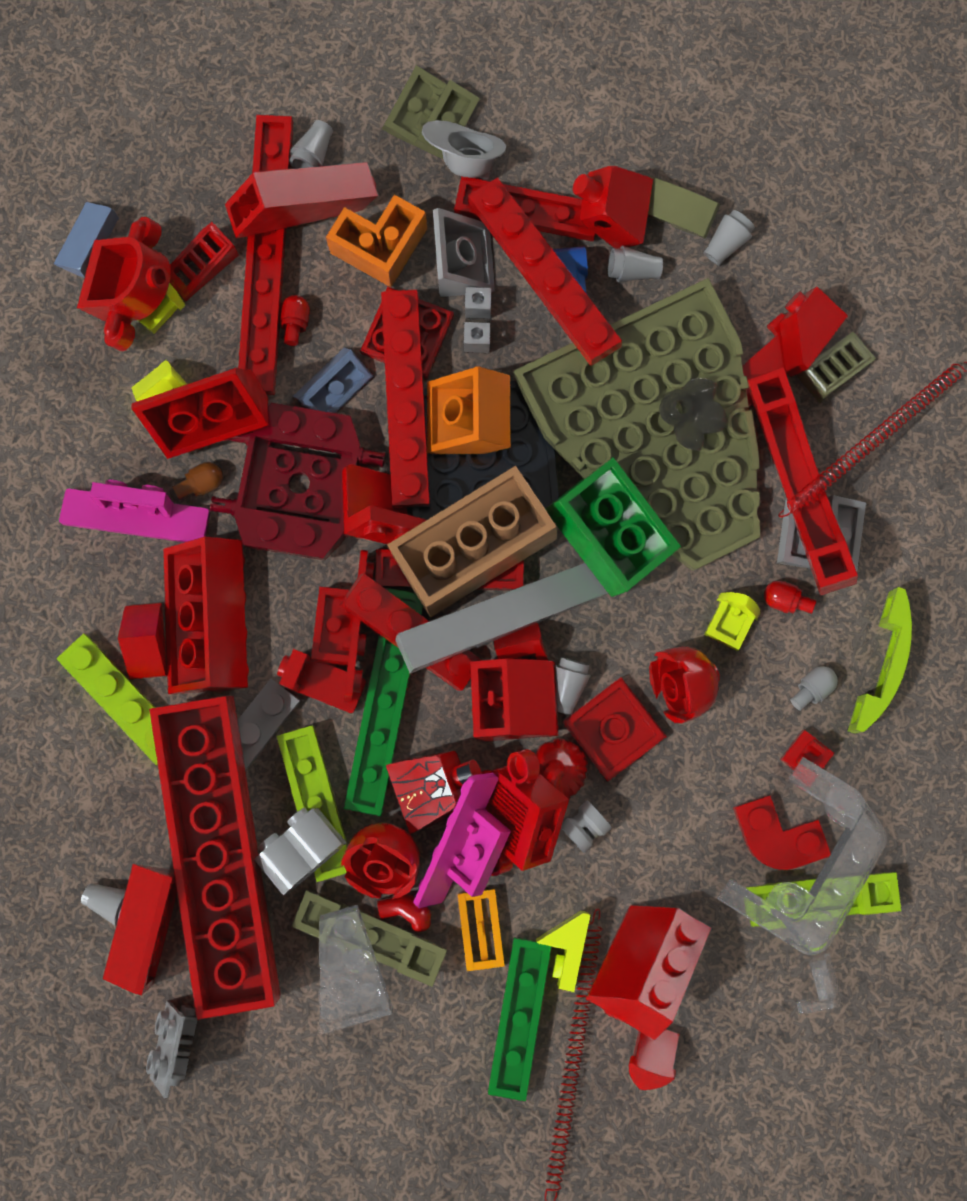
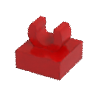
(808, 747)

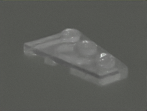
(349, 973)

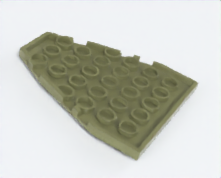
(613, 411)

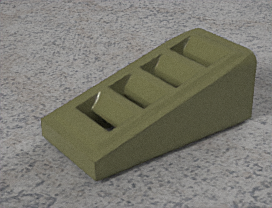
(817, 385)

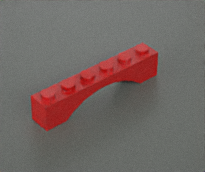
(796, 468)

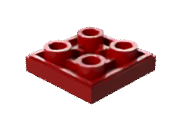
(433, 329)

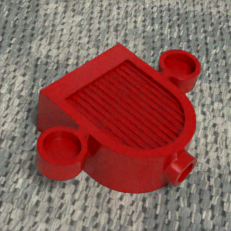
(125, 281)
(529, 809)

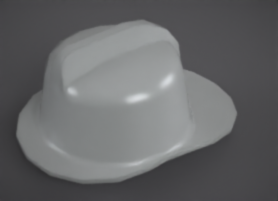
(463, 149)

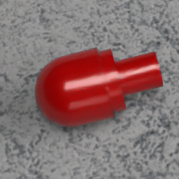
(294, 318)
(787, 597)

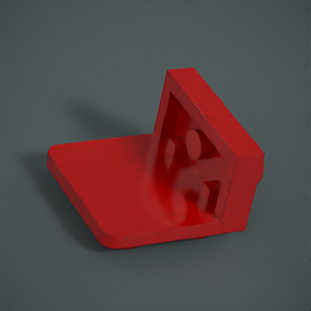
(369, 506)

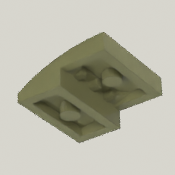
(424, 101)

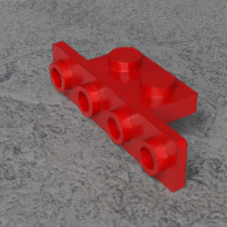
(337, 631)

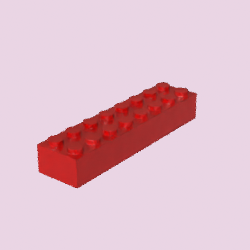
(214, 857)

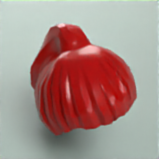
(563, 765)

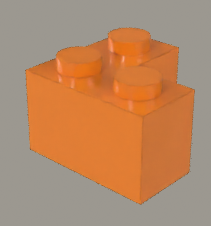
(380, 247)

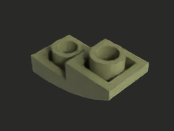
(681, 208)

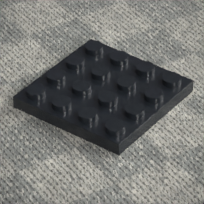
(458, 475)

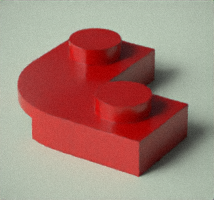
(775, 846)

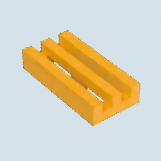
(485, 963)

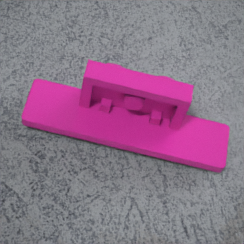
(133, 512)
(467, 845)

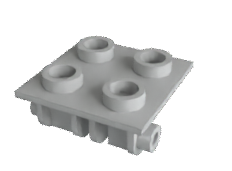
(165, 1063)

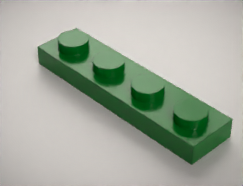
(519, 1019)

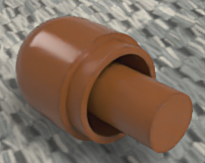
(200, 480)

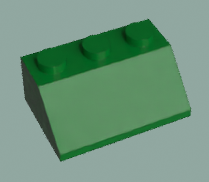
(612, 528)

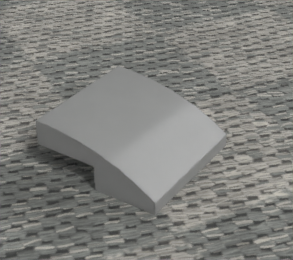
(850, 519)

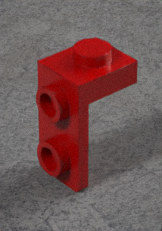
(317, 681)

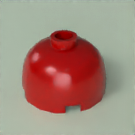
(687, 682)
(382, 861)

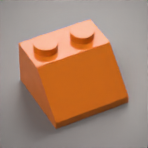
(468, 412)

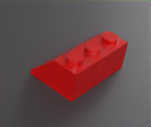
(204, 411)
(649, 967)

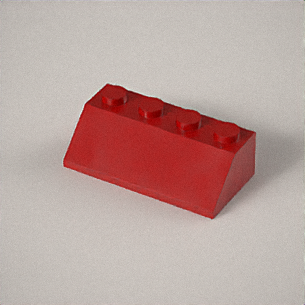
(205, 616)

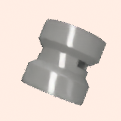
(592, 820)

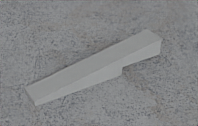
(497, 617)

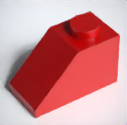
(808, 328)

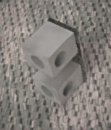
(477, 320)

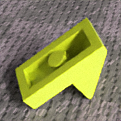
(571, 937)

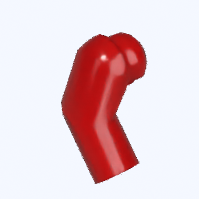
(407, 909)

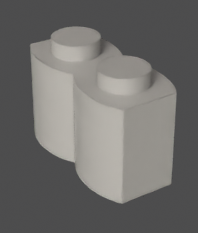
(299, 850)

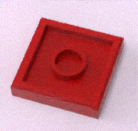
(614, 729)

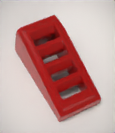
(208, 271)

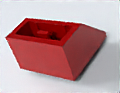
(513, 699)

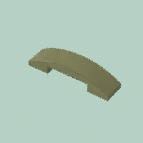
(391, 944)

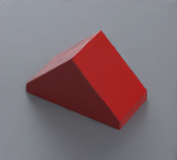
(143, 641)

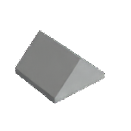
(462, 253)

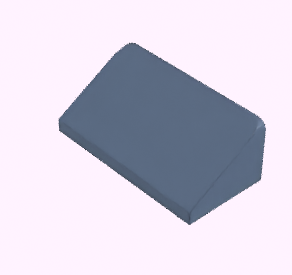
(92, 224)
(334, 383)

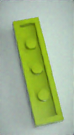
(111, 691)
(312, 787)

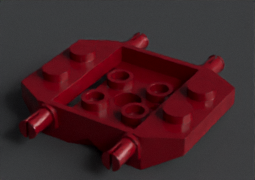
(269, 474)

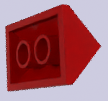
(141, 928)

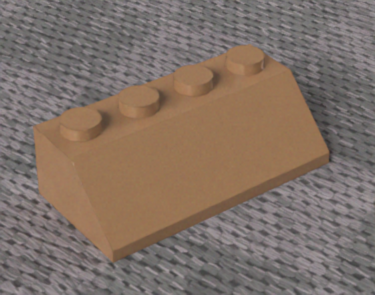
(473, 541)

